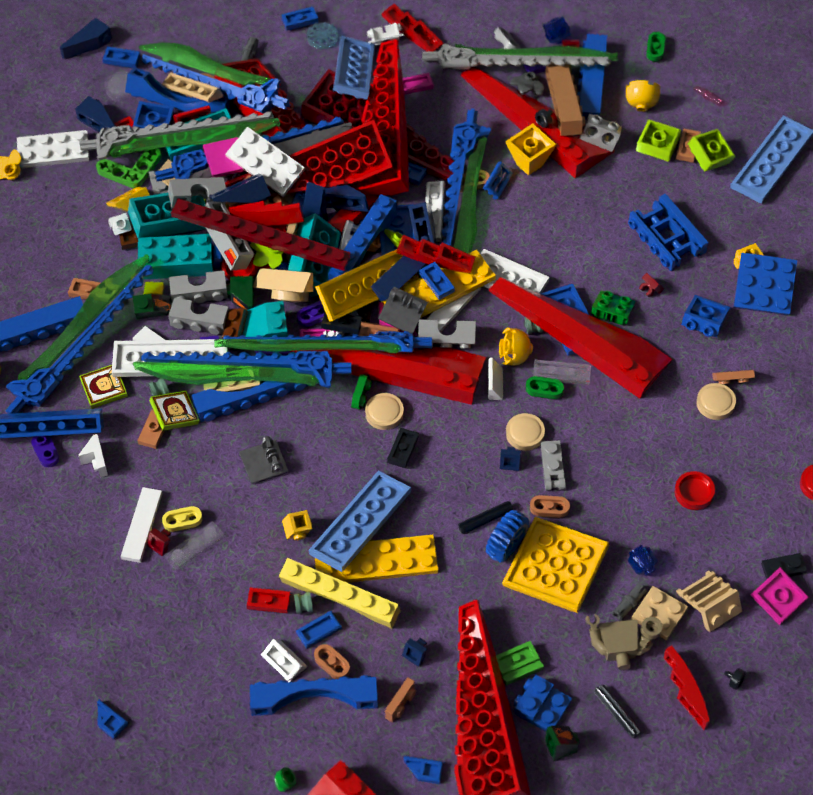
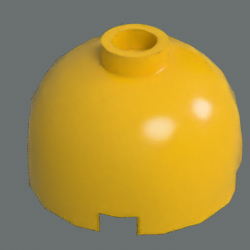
(642, 95)
(515, 343)

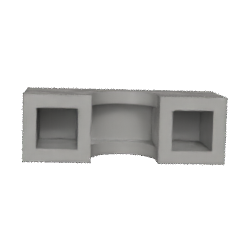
(187, 188)
(212, 289)
(183, 316)
(462, 336)

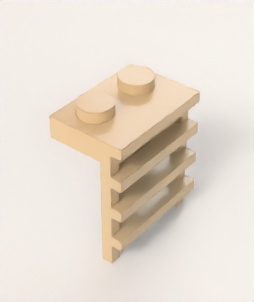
(715, 607)

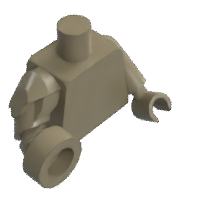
(620, 638)

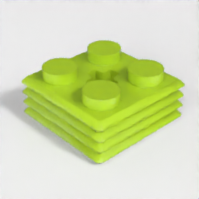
(658, 140)
(711, 150)

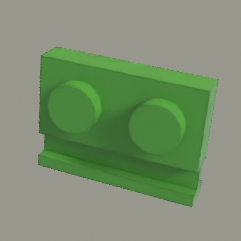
(519, 663)

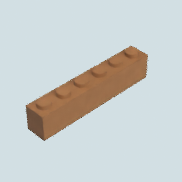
(565, 99)

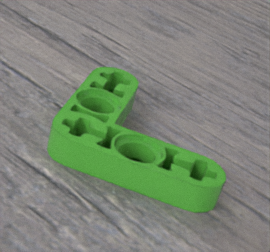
(133, 173)

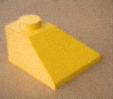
(530, 148)
(122, 201)

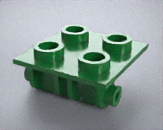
(613, 305)

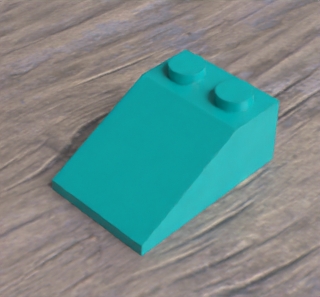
(266, 320)

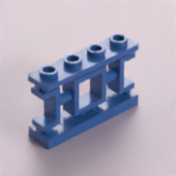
(677, 223)

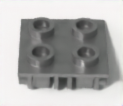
(402, 310)
(263, 460)

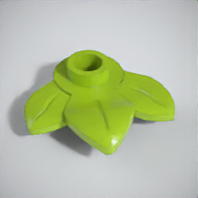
(266, 256)

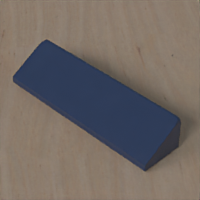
(396, 276)

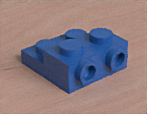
(153, 114)
(705, 316)
(541, 703)

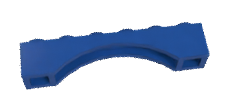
(144, 85)
(376, 220)
(216, 403)
(269, 698)

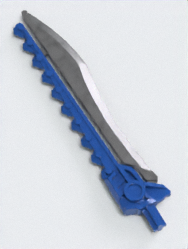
(195, 164)

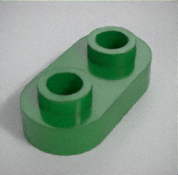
(655, 46)
(544, 387)
(359, 398)

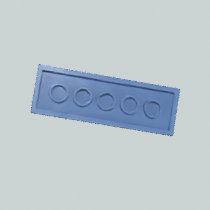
(354, 67)
(772, 159)
(359, 521)

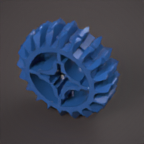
(507, 535)

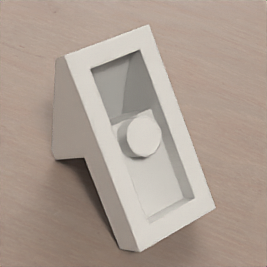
(93, 453)

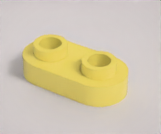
(182, 518)

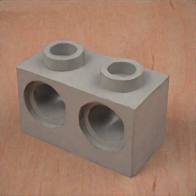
(599, 136)

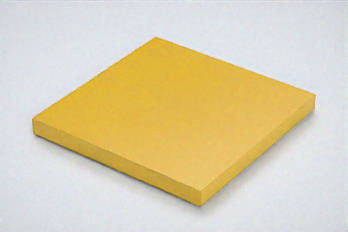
(556, 564)

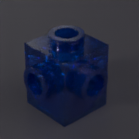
(557, 30)

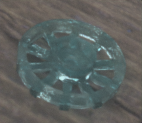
(322, 35)

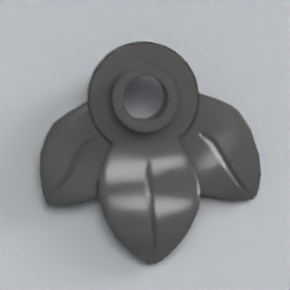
(528, 82)

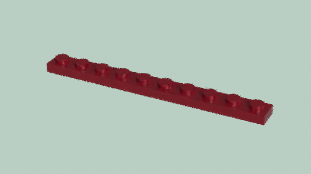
(261, 234)

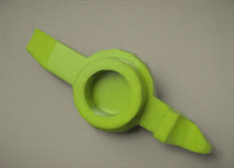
(394, 237)

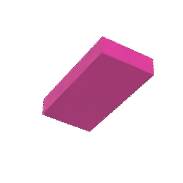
(417, 83)

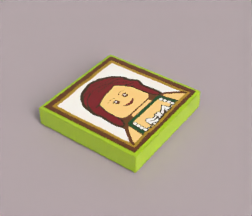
(102, 387)
(174, 410)

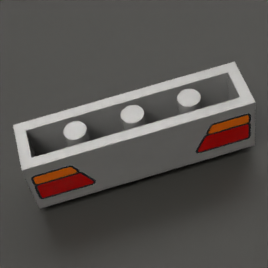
(234, 250)

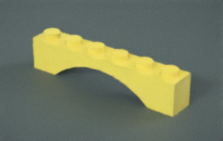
(355, 598)

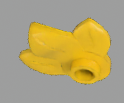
(10, 166)

